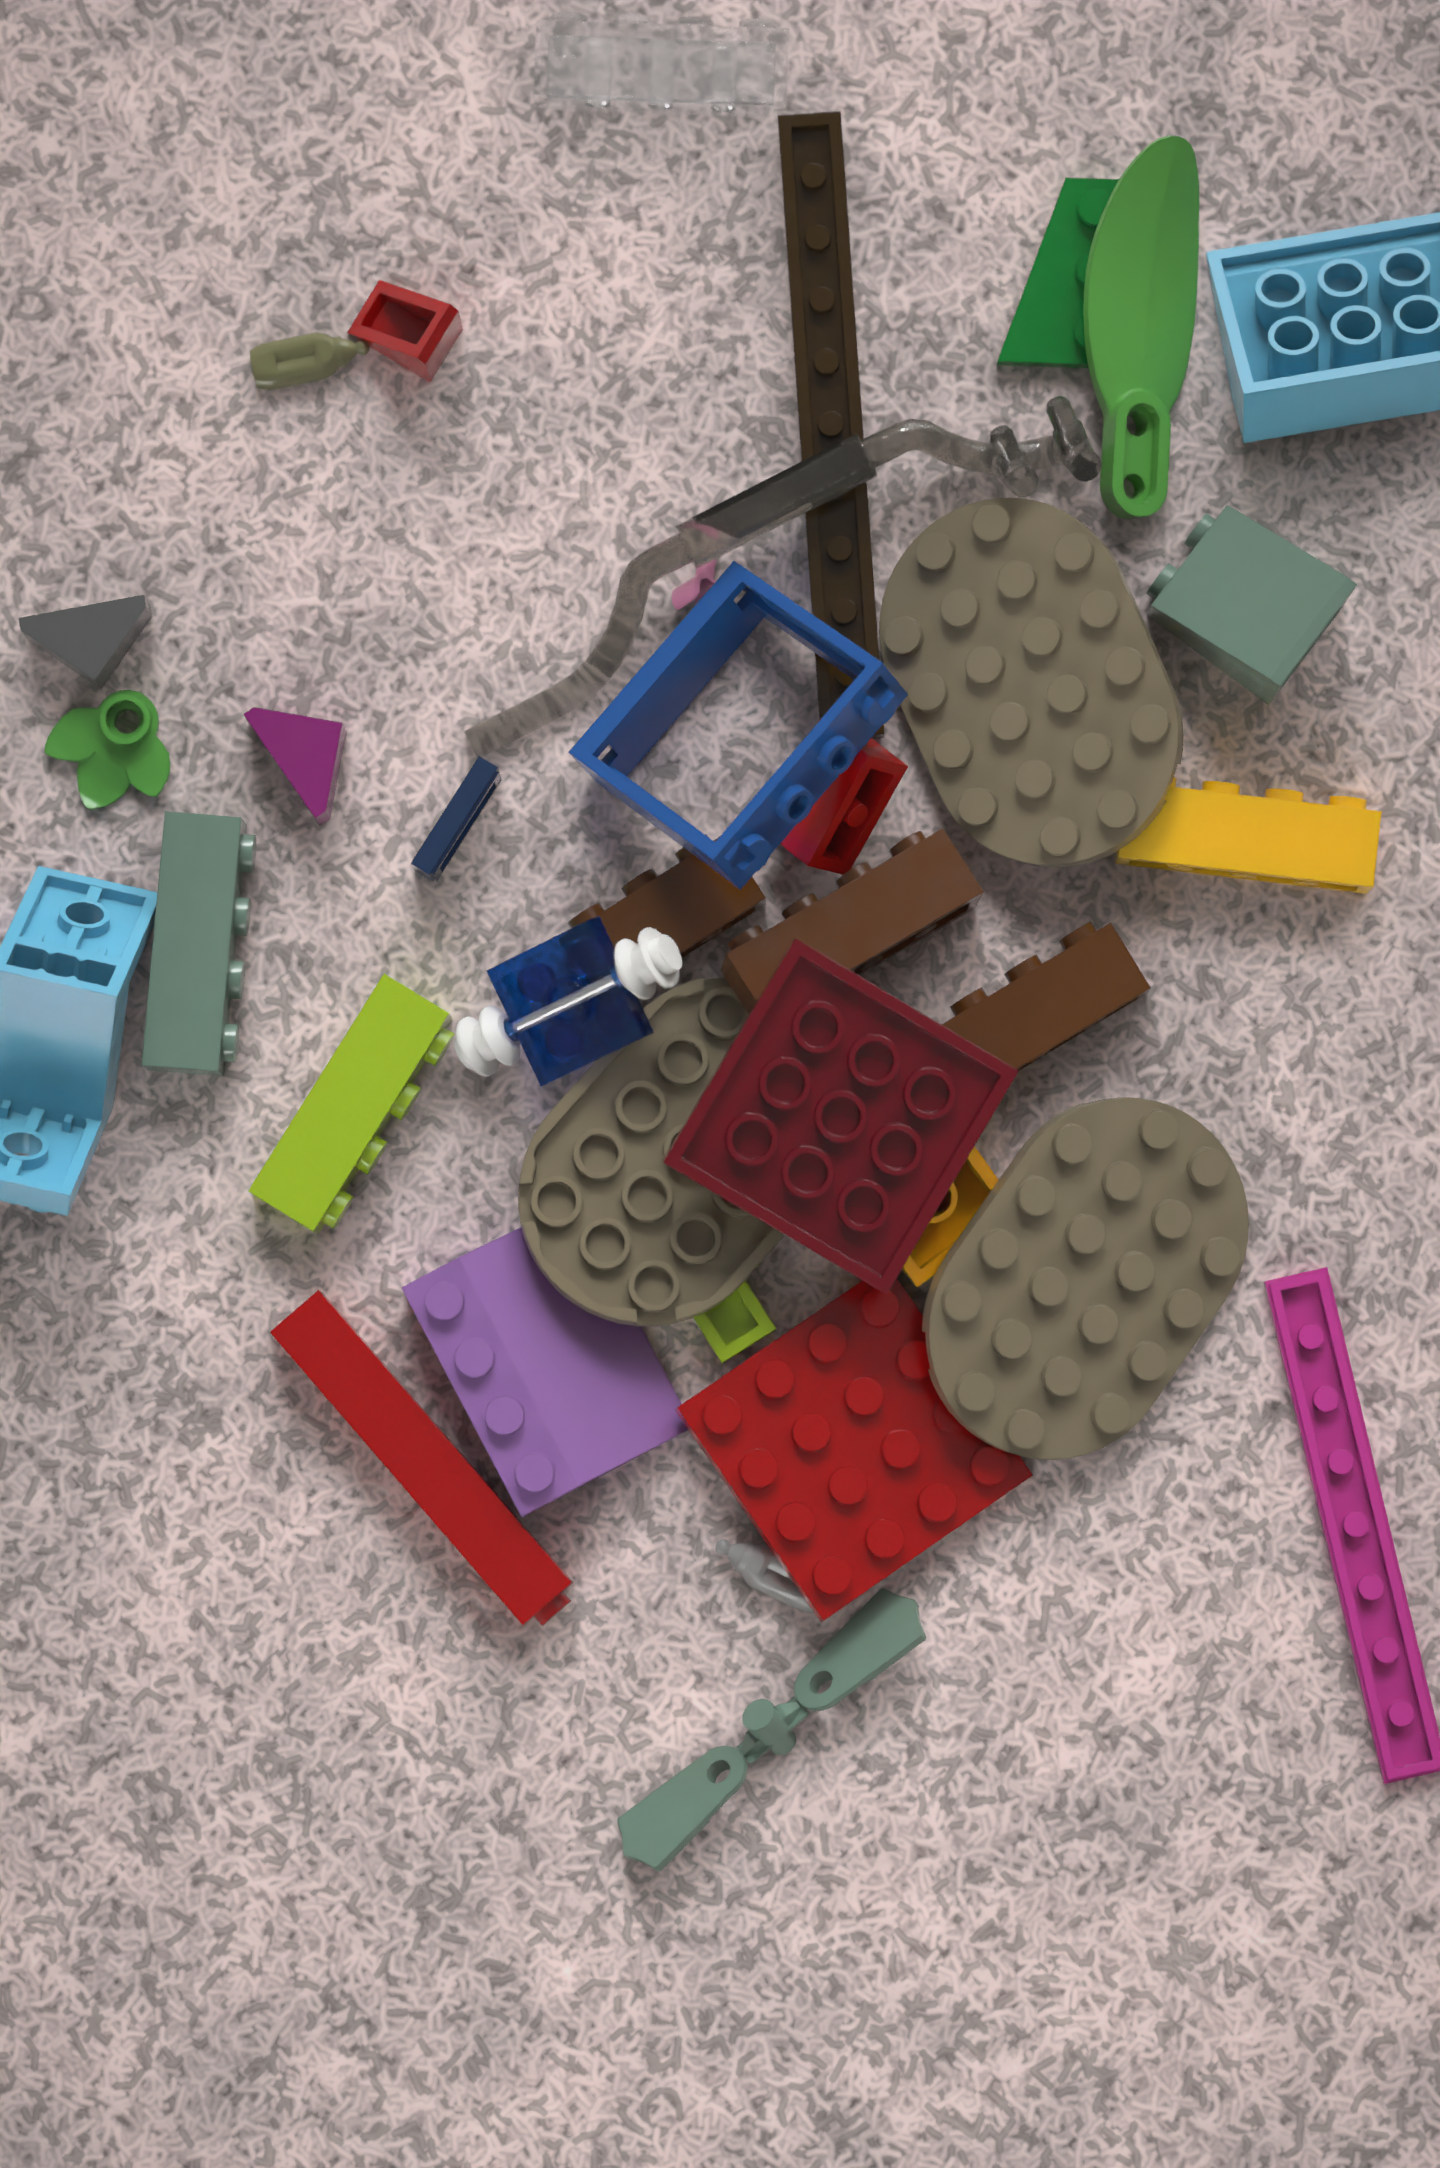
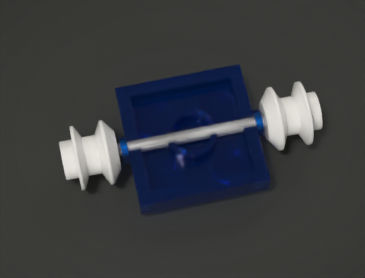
(569, 1001)

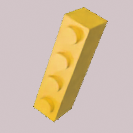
(1261, 838)

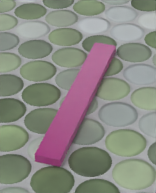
(1355, 1524)

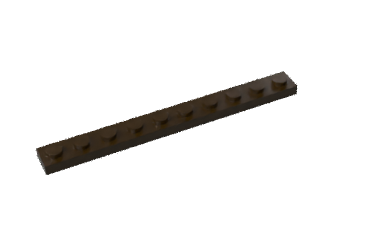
(827, 379)

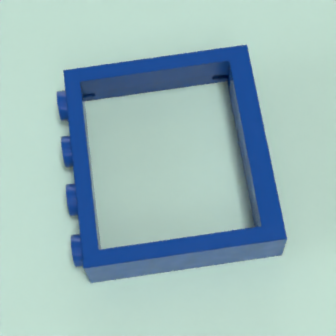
(678, 675)

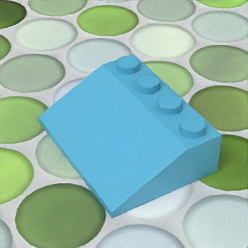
(1331, 326)

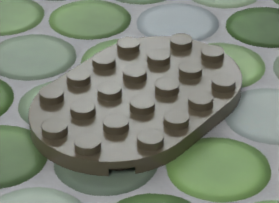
(1031, 682)
(602, 1206)
(1085, 1278)

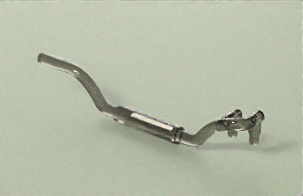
(774, 504)

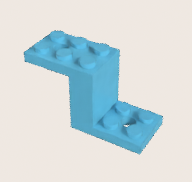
(63, 1028)

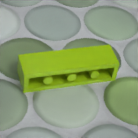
(352, 1104)

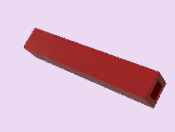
(424, 1460)

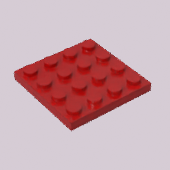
(847, 1447)

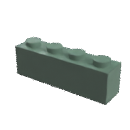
(196, 943)

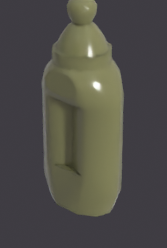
(302, 359)

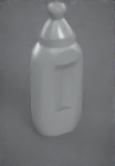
(763, 1572)

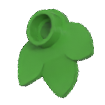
(108, 758)

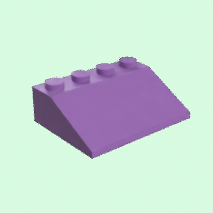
(540, 1377)

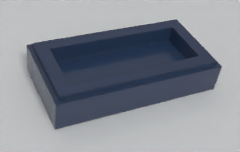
(457, 819)

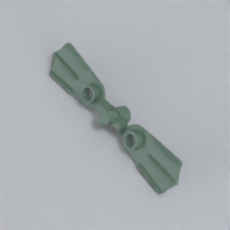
(858, 1653)

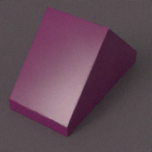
(306, 752)

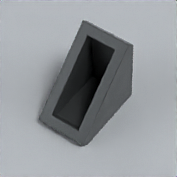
(90, 636)

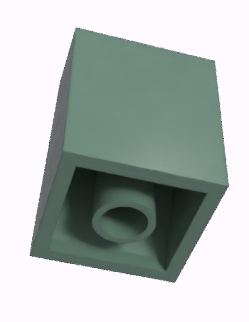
(1248, 601)

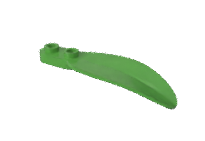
(1142, 318)

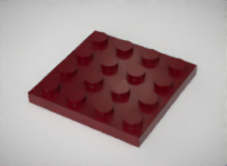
(840, 1116)

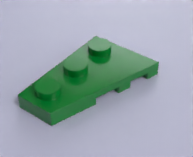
(1050, 311)

